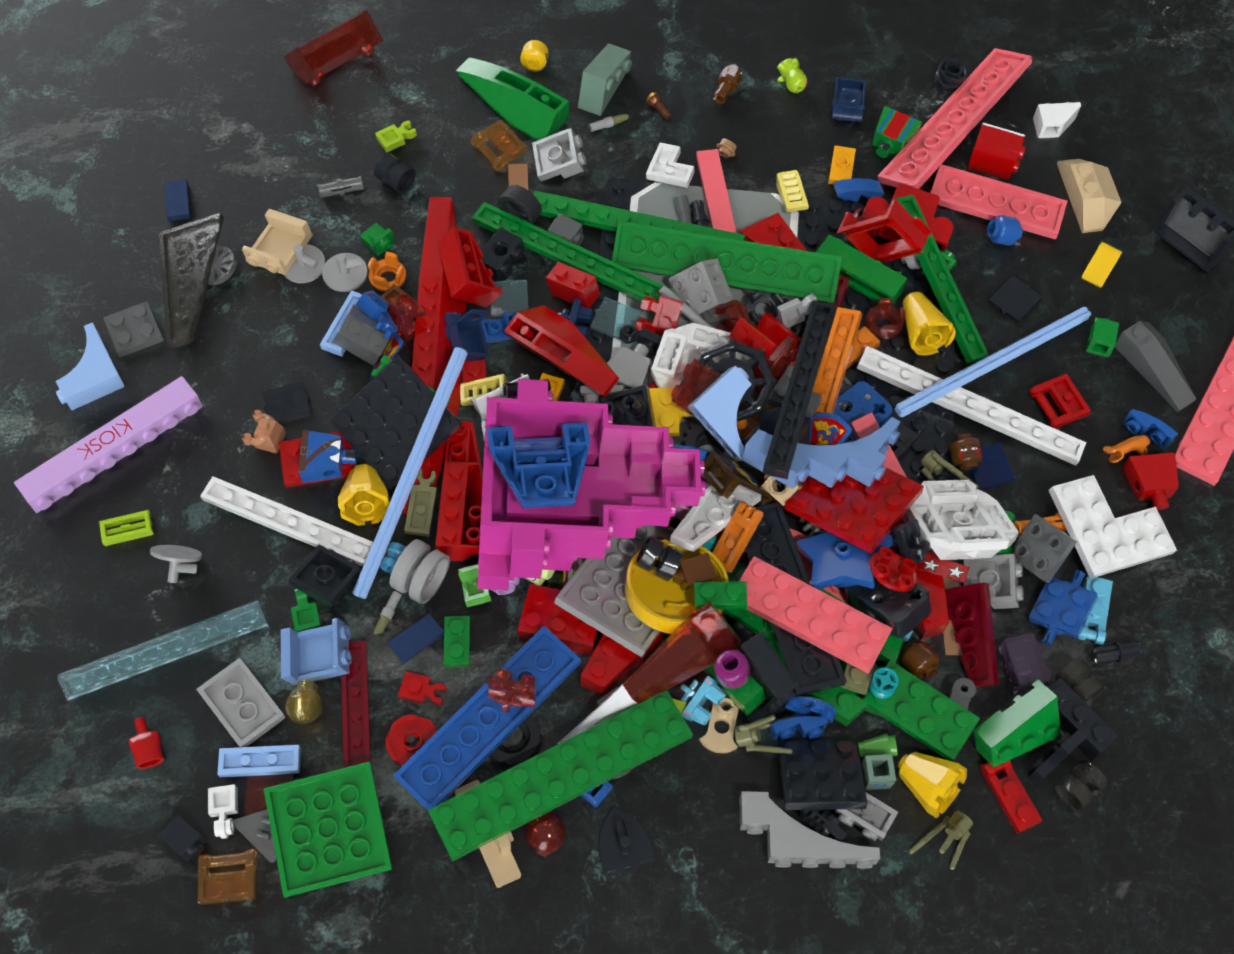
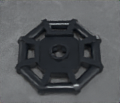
(757, 358)

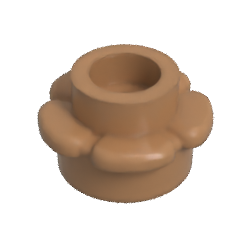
(726, 148)

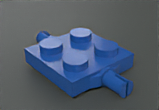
(1063, 608)

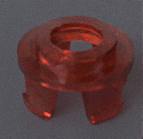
(885, 310)
(734, 311)

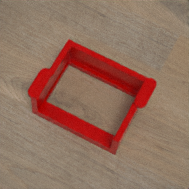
(912, 230)

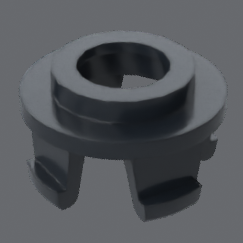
(772, 299)

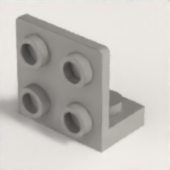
(702, 286)

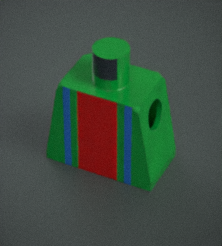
(894, 132)

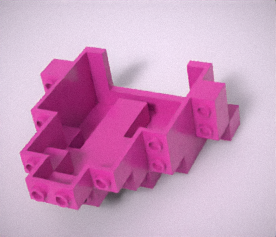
(626, 483)

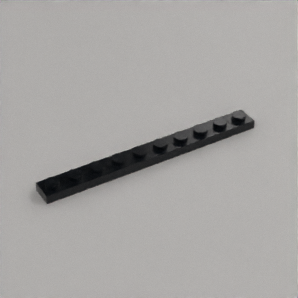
(799, 391)

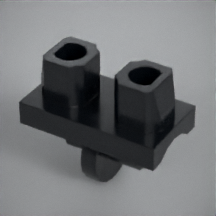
(910, 541)

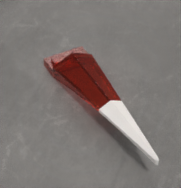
(682, 655)

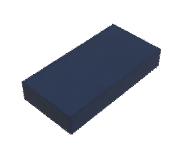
(177, 200)
(416, 638)

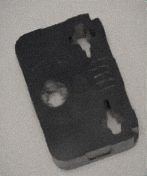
(893, 608)

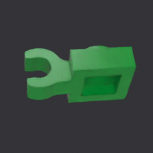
(306, 614)

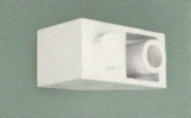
(1054, 119)

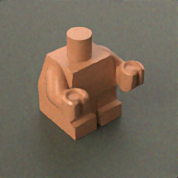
(267, 433)

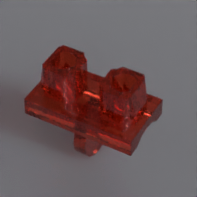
(511, 692)

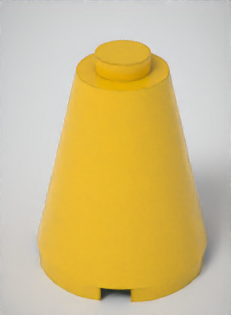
(926, 325)

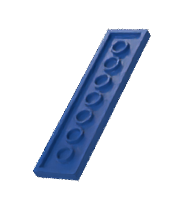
(481, 725)

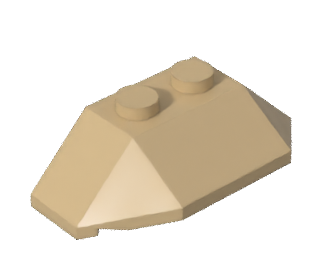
(1090, 193)

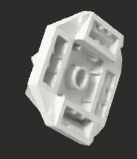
(683, 345)
(961, 520)

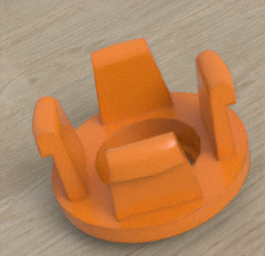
(389, 264)

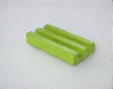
(126, 532)

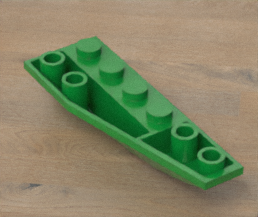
(516, 98)

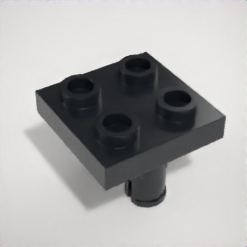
(631, 407)

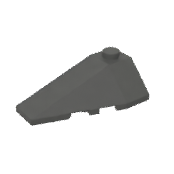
(1156, 363)

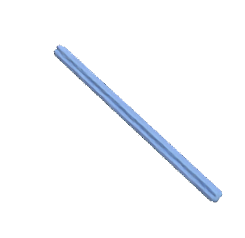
(991, 362)
(409, 473)

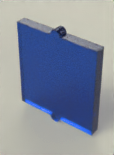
(993, 468)

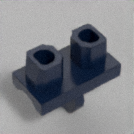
(579, 314)

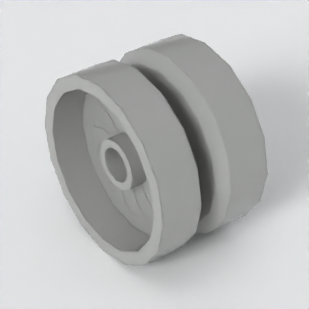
(419, 571)

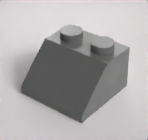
(360, 336)

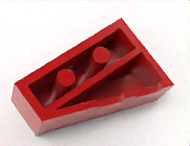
(773, 232)

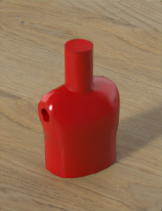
(145, 746)

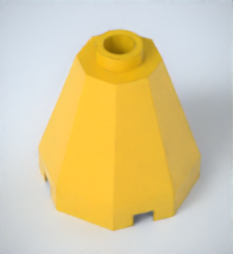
(363, 496)
(932, 780)

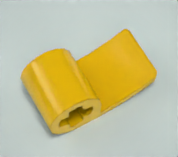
(1101, 264)

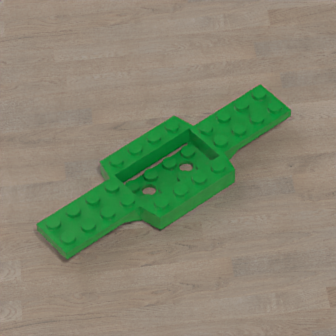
(912, 707)

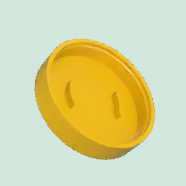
(663, 603)

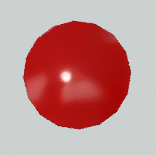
(893, 570)

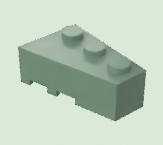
(602, 78)

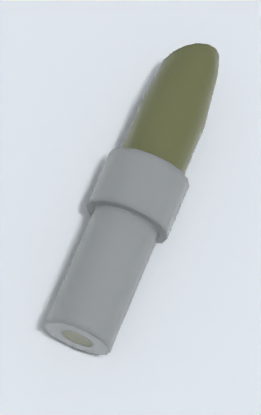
(608, 122)
(387, 612)

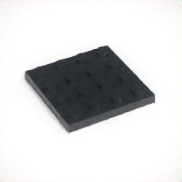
(387, 420)

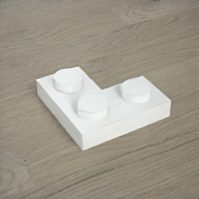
(666, 170)

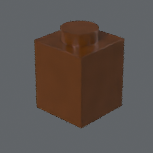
(694, 570)

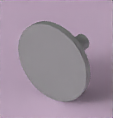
(308, 264)
(345, 272)
(175, 555)

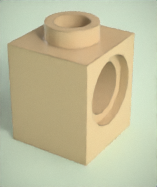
(770, 486)

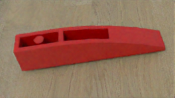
(563, 346)
(461, 496)

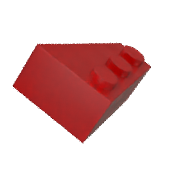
(465, 270)
(938, 619)
(610, 665)

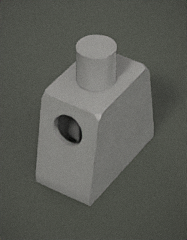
(631, 366)

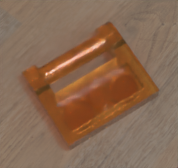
(505, 142)
(227, 885)

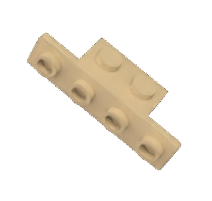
(497, 853)

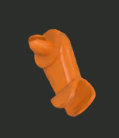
(1135, 443)

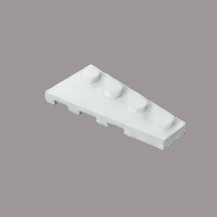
(710, 516)

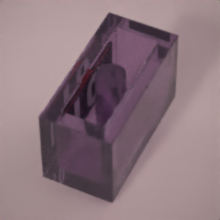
(1024, 662)

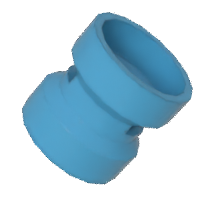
(393, 552)

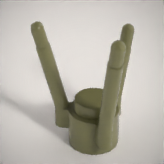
(936, 464)
(750, 734)
(956, 827)

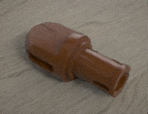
(727, 83)

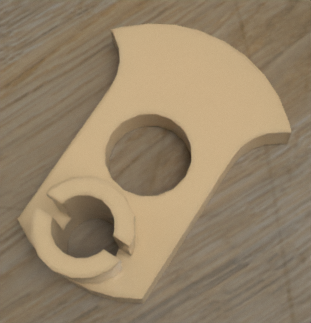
(721, 742)

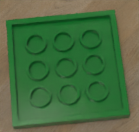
(327, 829)

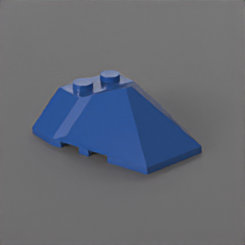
(542, 469)

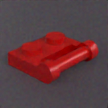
(1065, 397)

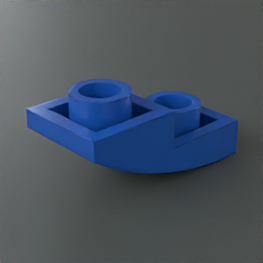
(853, 188)
(494, 328)
(1143, 423)
(805, 726)

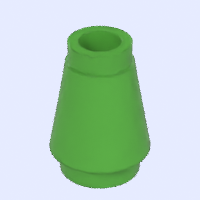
(878, 746)

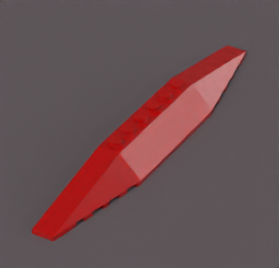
(431, 345)

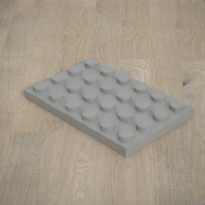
(598, 593)

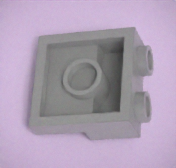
(559, 155)
(1002, 576)

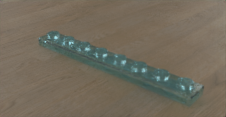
(162, 650)

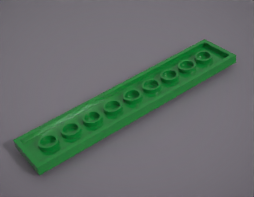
(742, 262)
(559, 775)

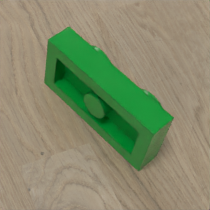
(721, 594)
(456, 641)

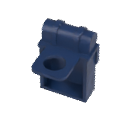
(848, 99)
(467, 333)

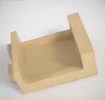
(276, 243)

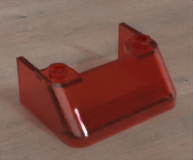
(334, 48)

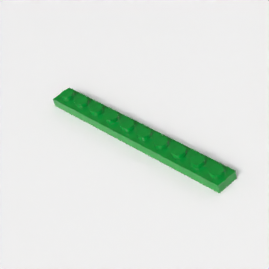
(607, 217)
(568, 253)

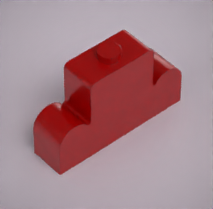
(928, 202)

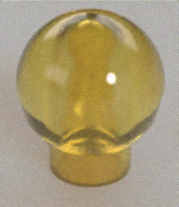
(304, 703)

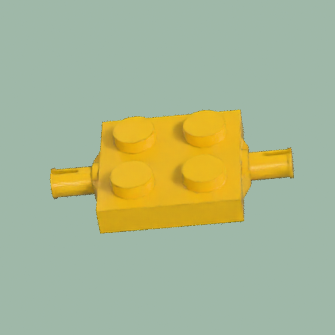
(665, 412)

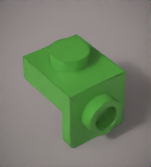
(469, 581)

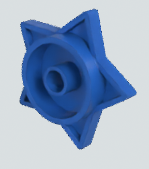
(838, 561)

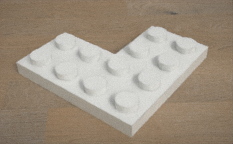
(1106, 541)

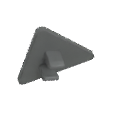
(258, 831)

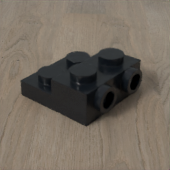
(325, 575)

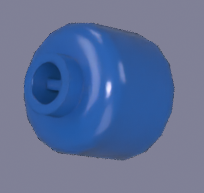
(1004, 230)

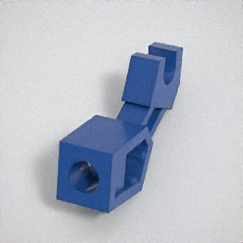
(377, 310)

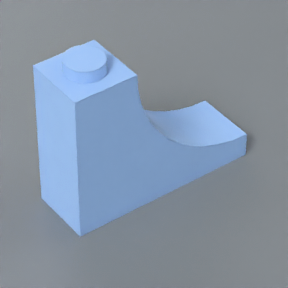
(92, 376)
(718, 409)

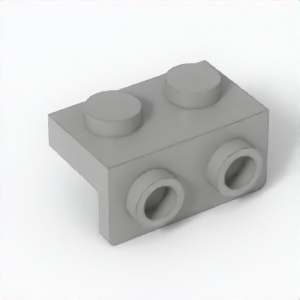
(873, 820)

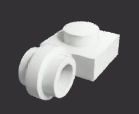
(223, 802)

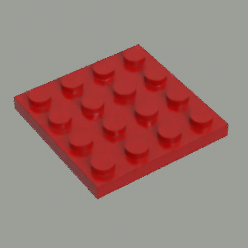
(855, 510)

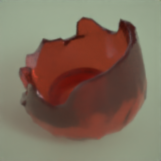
(546, 833)

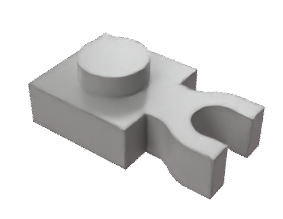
(795, 310)

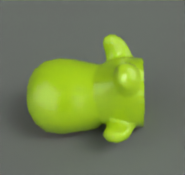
(794, 77)

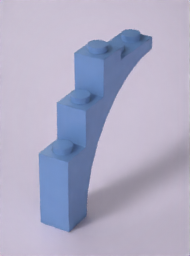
(829, 463)

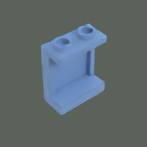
(315, 653)

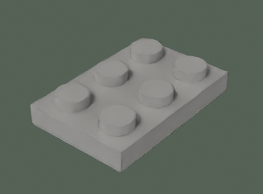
(241, 703)

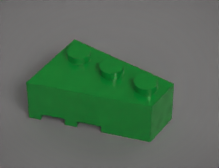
(1021, 727)

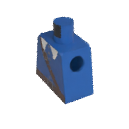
(323, 456)

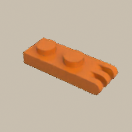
(737, 535)

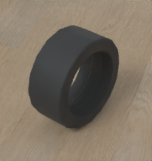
(520, 203)

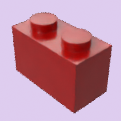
(572, 284)

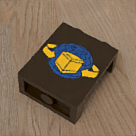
(727, 475)

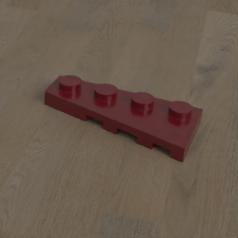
(972, 619)

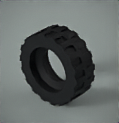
(530, 748)

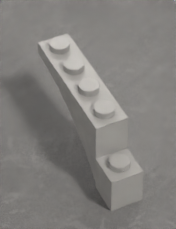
(795, 843)

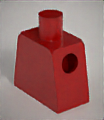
(1153, 477)

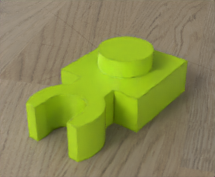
(393, 137)

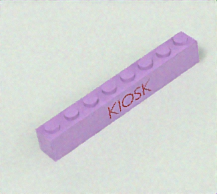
(108, 444)

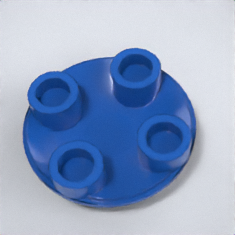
(811, 707)

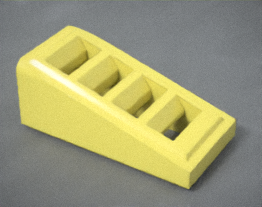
(791, 189)
(490, 382)

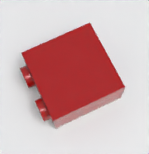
(997, 151)

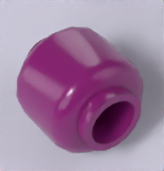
(732, 669)

